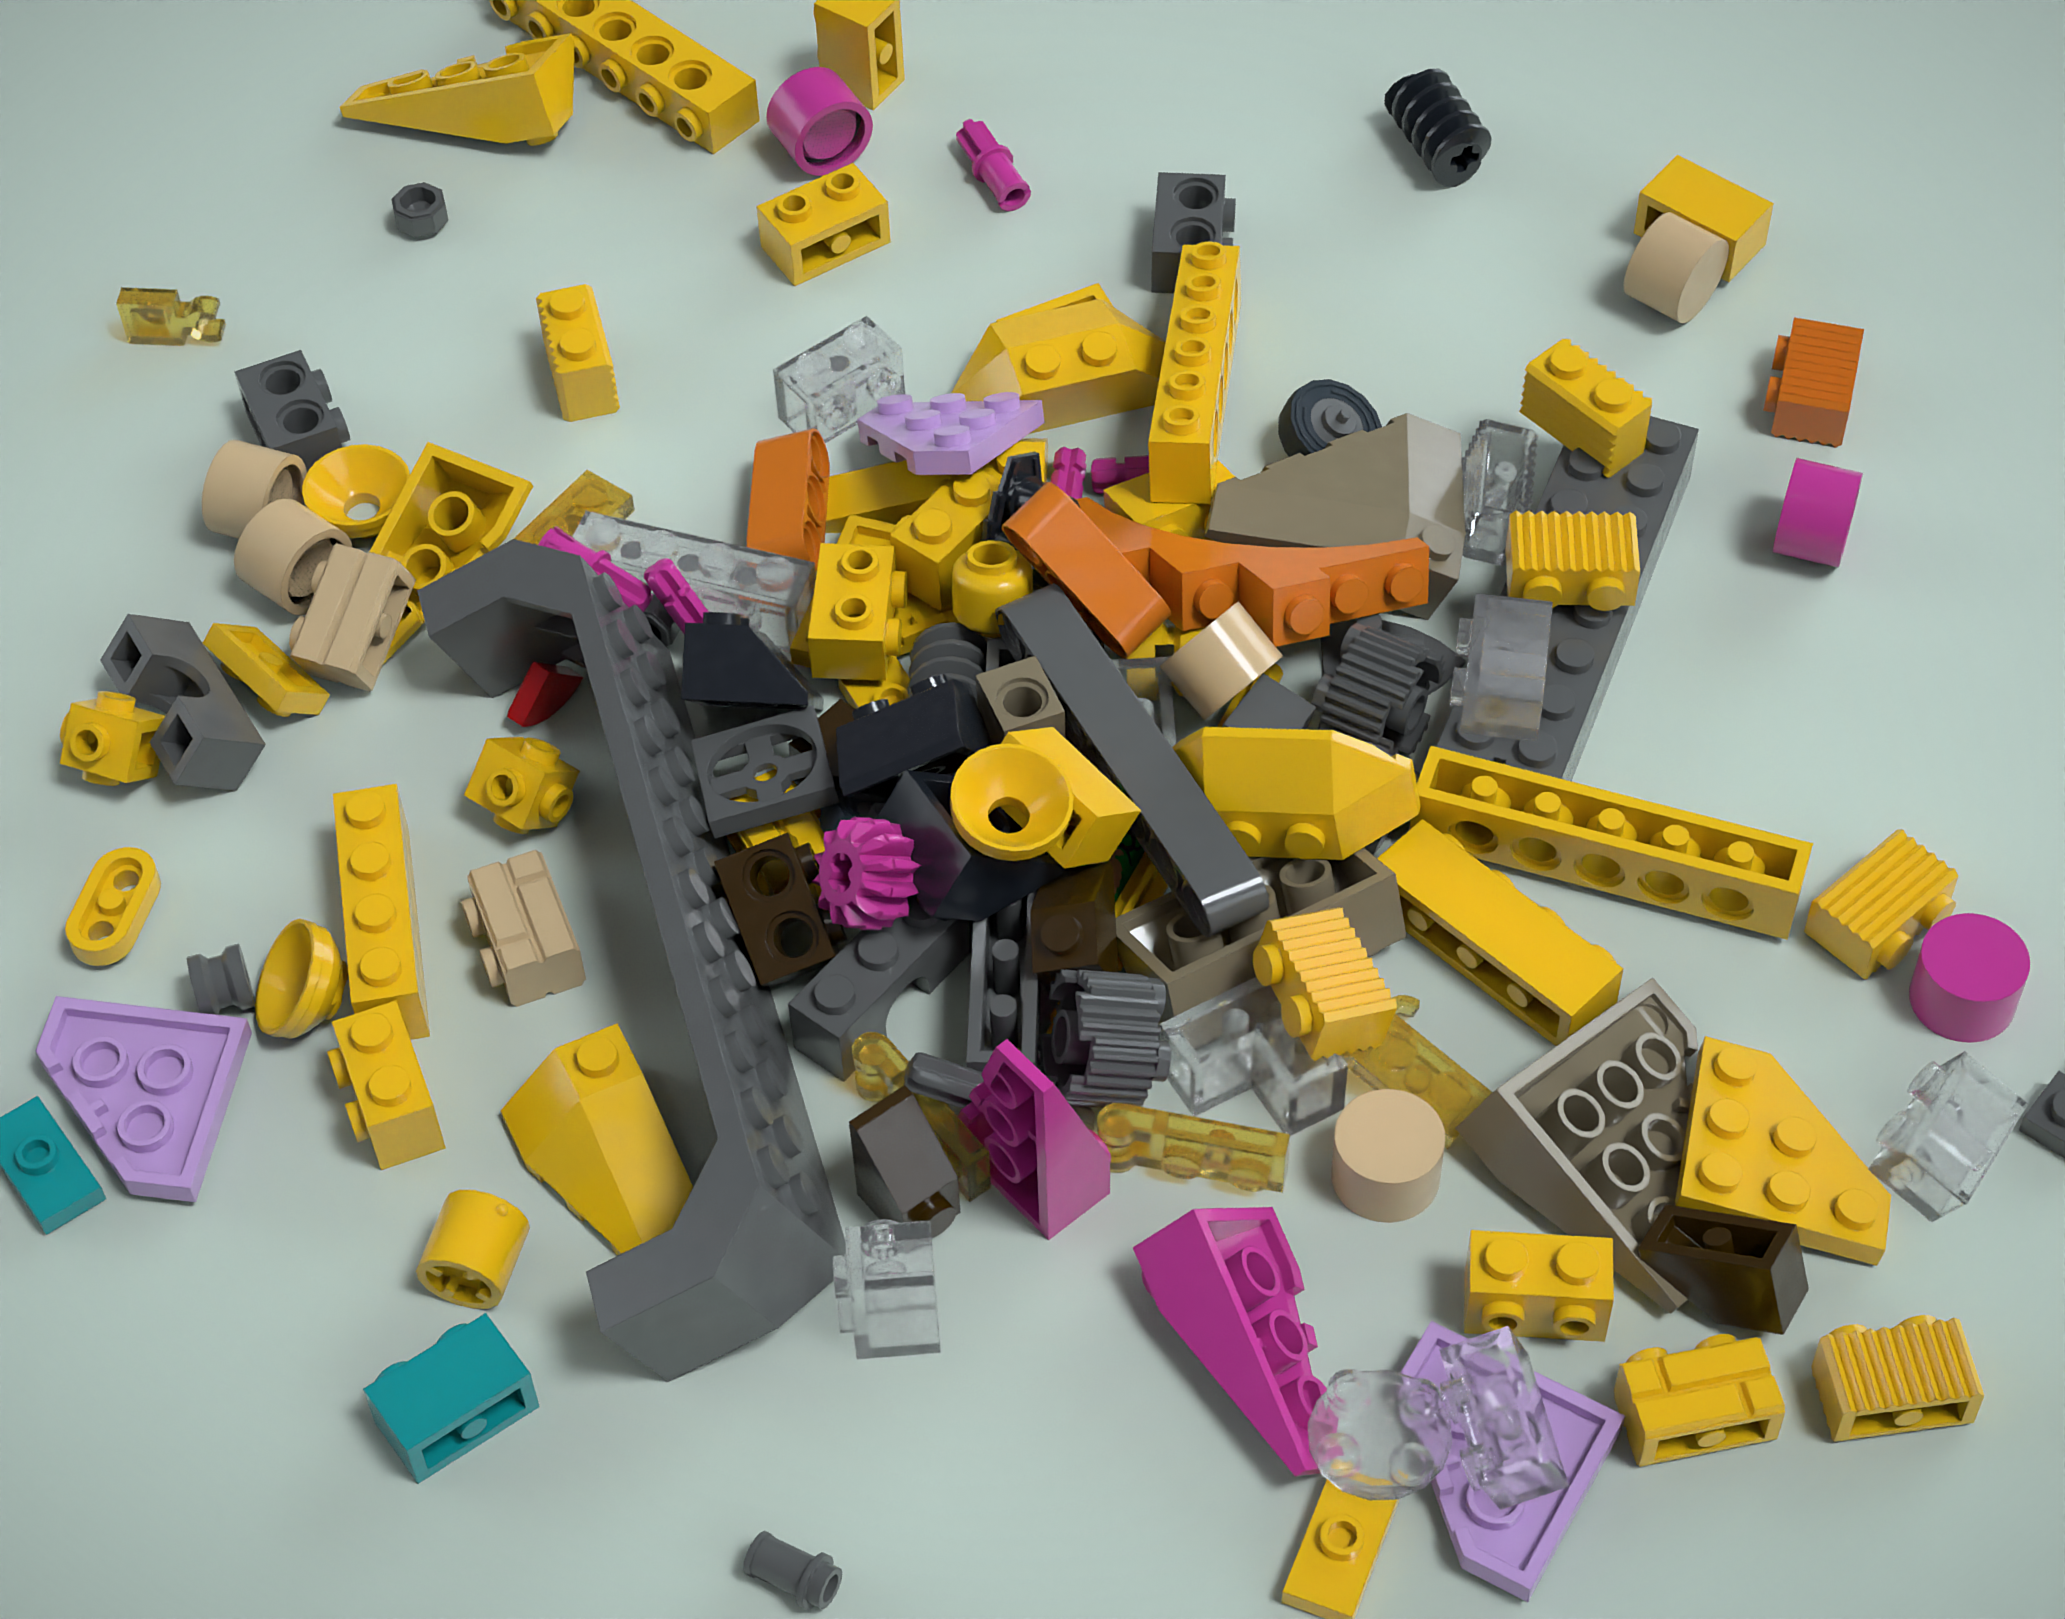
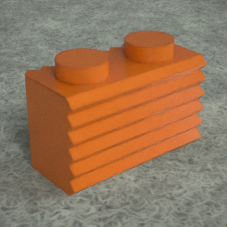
(1816, 381)

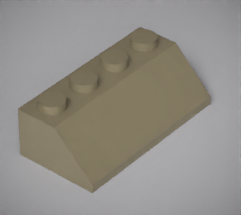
(1166, 945)

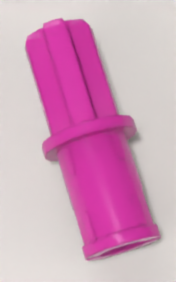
(993, 165)
(631, 589)

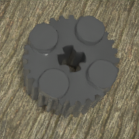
(1379, 689)
(1105, 1038)

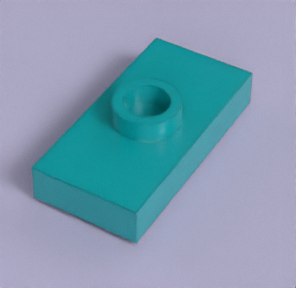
(45, 1166)

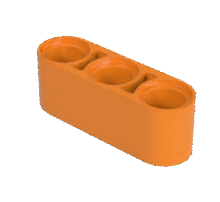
(789, 495)
(1088, 569)

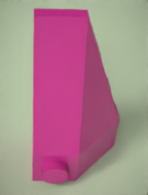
(1036, 1143)
(1231, 1297)

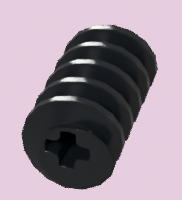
(1439, 125)

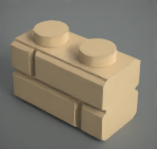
(351, 617)
(525, 929)

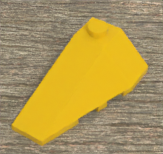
(497, 101)

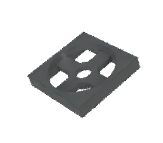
(757, 741)

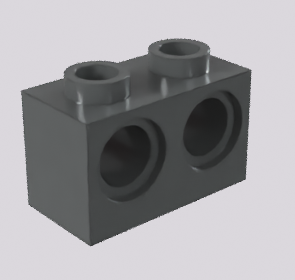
(1187, 212)
(291, 408)

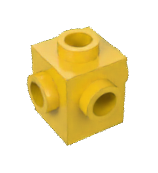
(110, 739)
(522, 783)

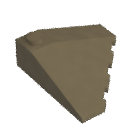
(1357, 492)
(1599, 1129)

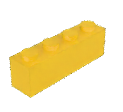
(380, 904)
(1500, 935)

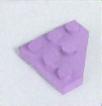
(948, 431)
(146, 1086)
(1517, 1542)

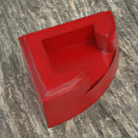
(543, 693)

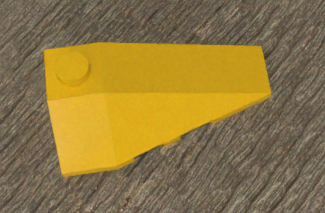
(892, 491)
(444, 519)
(600, 1139)

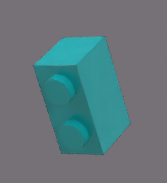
(451, 1397)

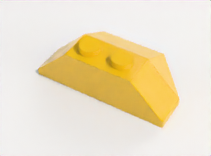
(1074, 358)
(1300, 789)

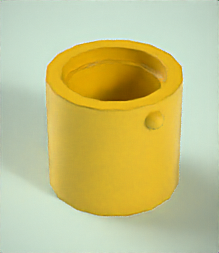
(473, 1249)

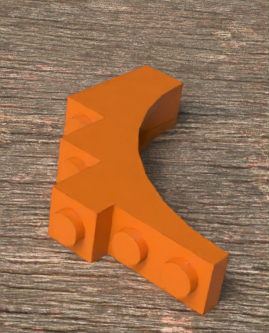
(1283, 589)

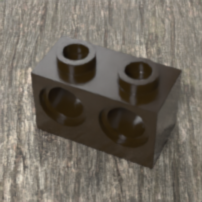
(765, 917)

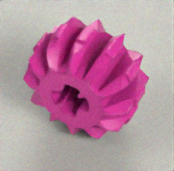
(866, 873)

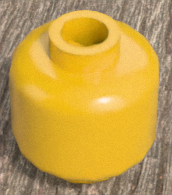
(986, 579)

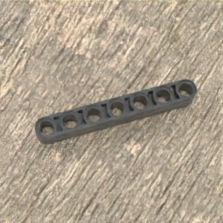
(1119, 737)

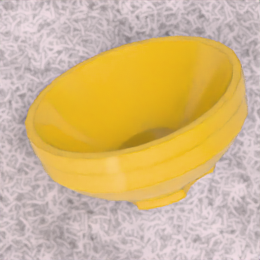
(351, 478)
(1015, 778)
(300, 981)

